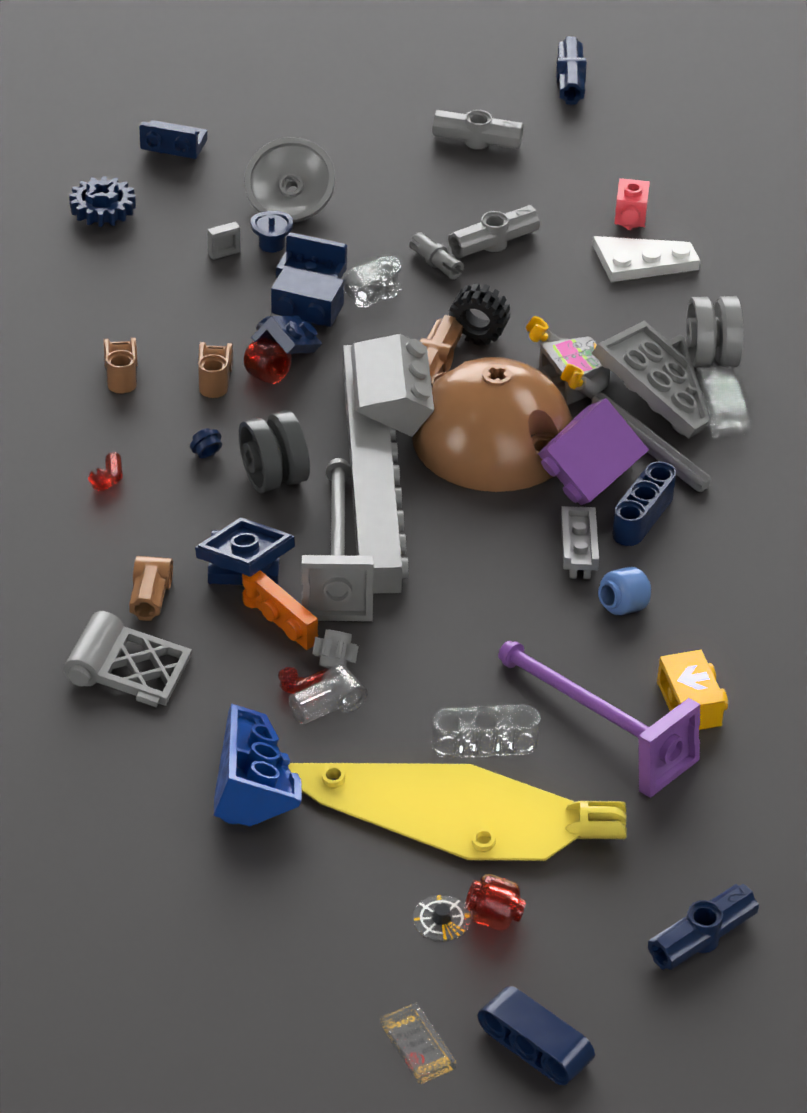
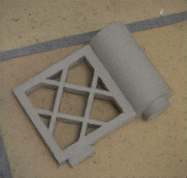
(99, 653)

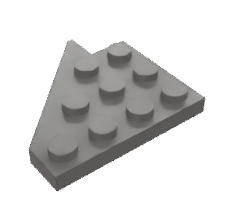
(658, 373)

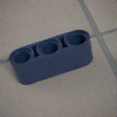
(644, 503)
(536, 1035)

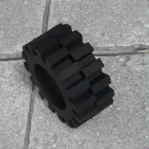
(486, 302)

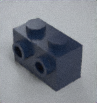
(307, 295)

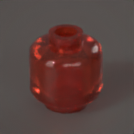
(267, 360)
(494, 902)

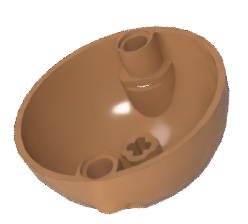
(487, 422)

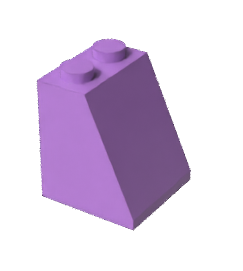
(592, 451)

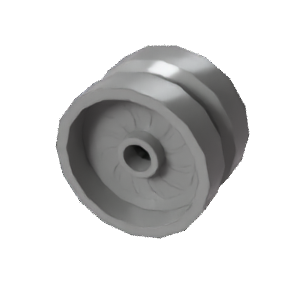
(714, 331)

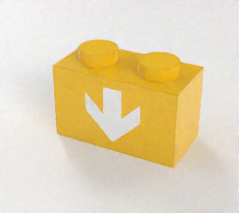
(692, 677)

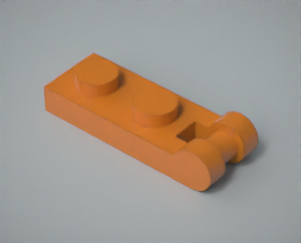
(280, 608)

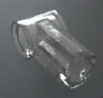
(336, 691)

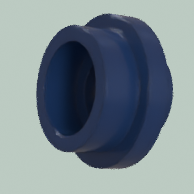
(206, 442)

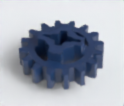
(102, 201)

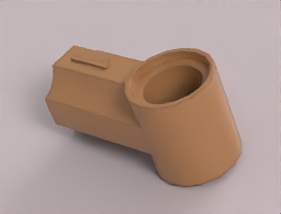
(150, 581)

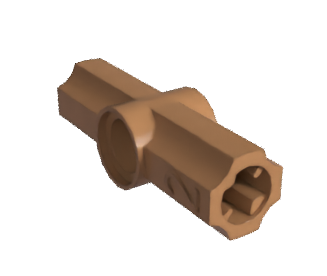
(442, 343)

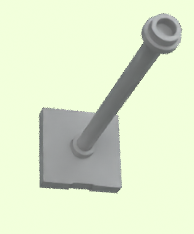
(338, 584)

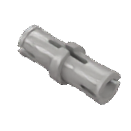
(436, 255)

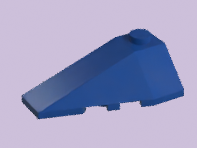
(253, 772)

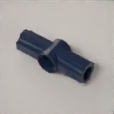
(571, 70)
(703, 926)

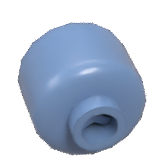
(624, 591)

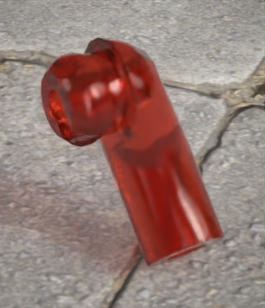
(112, 475)
(292, 683)

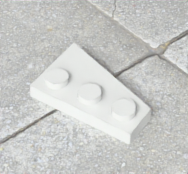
(644, 258)

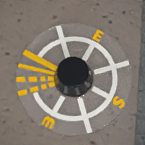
(441, 918)

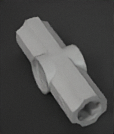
(478, 129)
(494, 231)

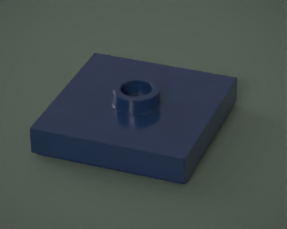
(245, 546)

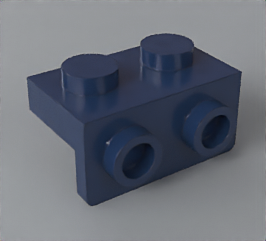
(172, 138)
(314, 256)
(289, 332)

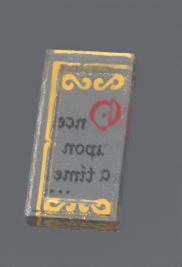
(418, 1043)

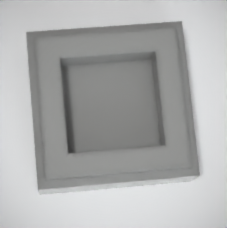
(224, 240)

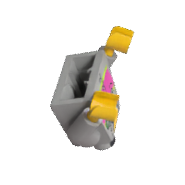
(569, 362)

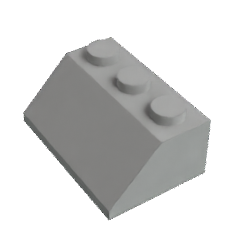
(393, 382)

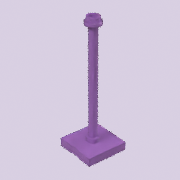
(664, 748)

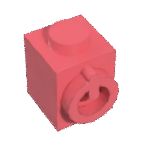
(631, 203)

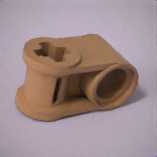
(121, 365)
(214, 369)

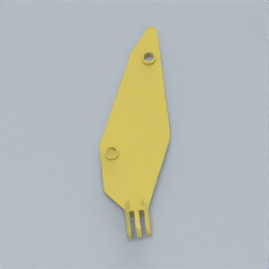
(461, 808)

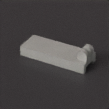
(579, 540)

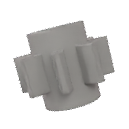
(335, 649)

